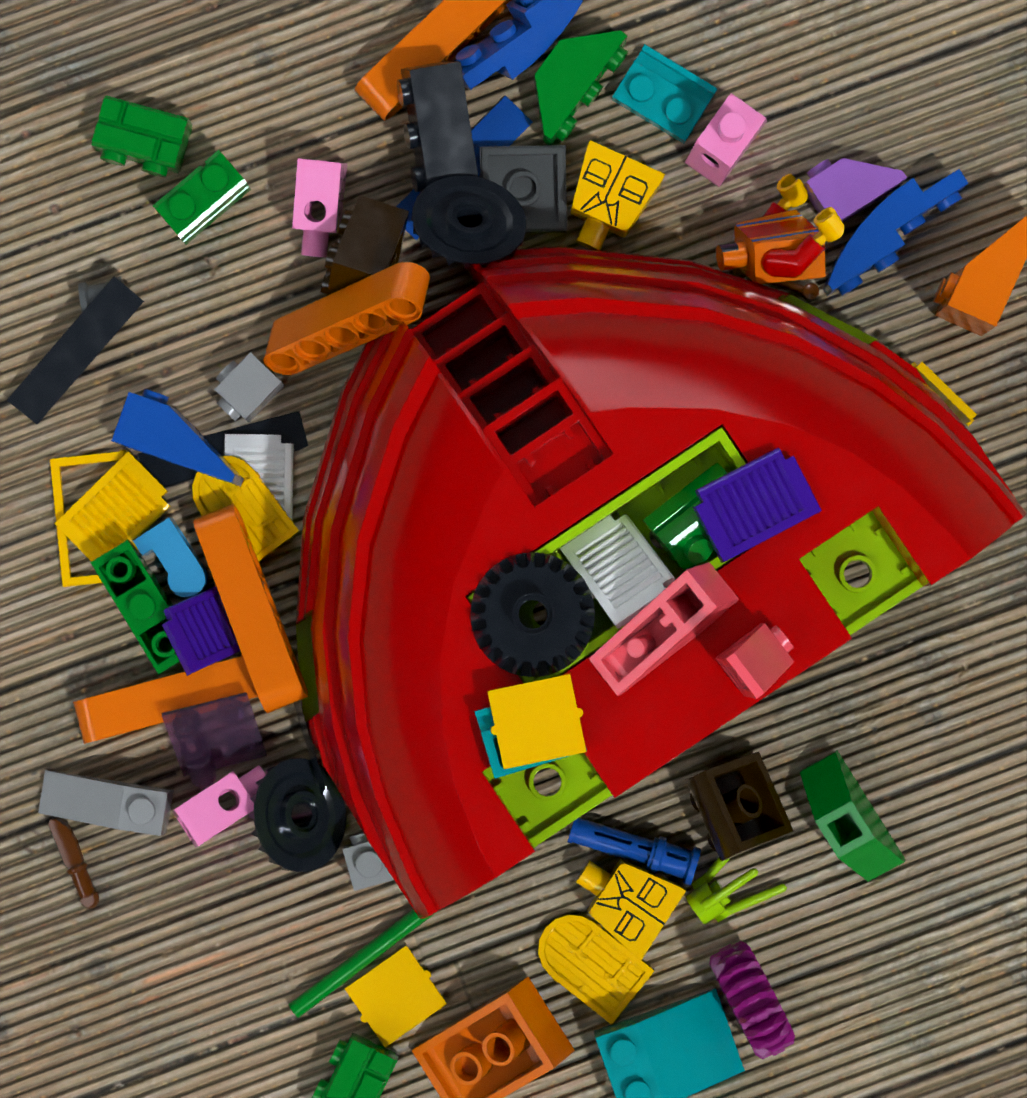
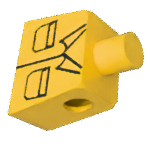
(611, 194)
(630, 902)

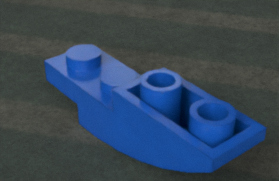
(516, 42)
(877, 237)

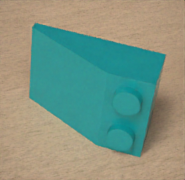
(670, 1049)

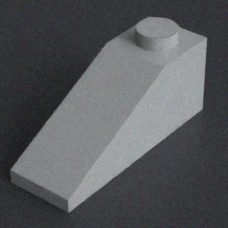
(106, 802)

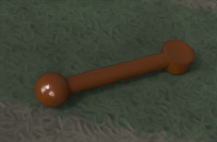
(808, 291)

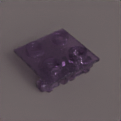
(214, 737)

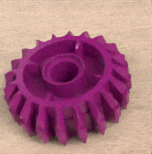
(752, 999)

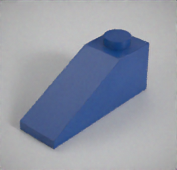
(165, 433)

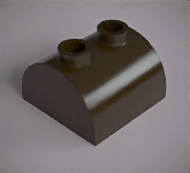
(739, 806)

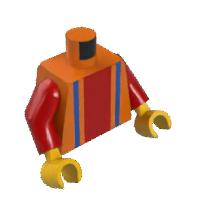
(782, 242)

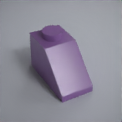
(850, 185)

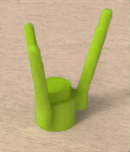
(711, 899)

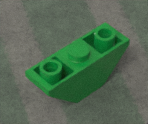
(572, 78)
(139, 601)
(849, 818)

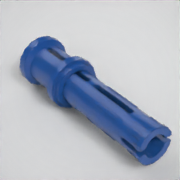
(655, 853)

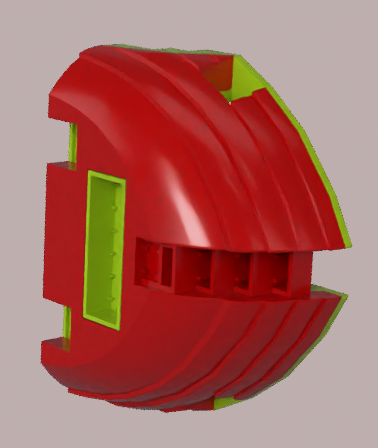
(525, 421)

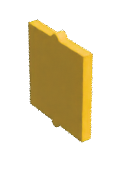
(954, 402)
(536, 721)
(395, 996)

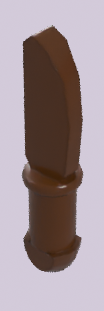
(74, 861)

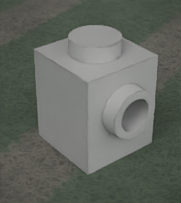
(246, 388)
(364, 863)

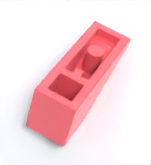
(663, 627)
(757, 660)

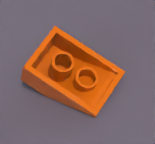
(981, 289)
(495, 1046)

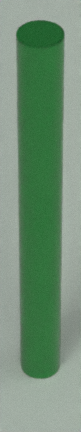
(356, 963)

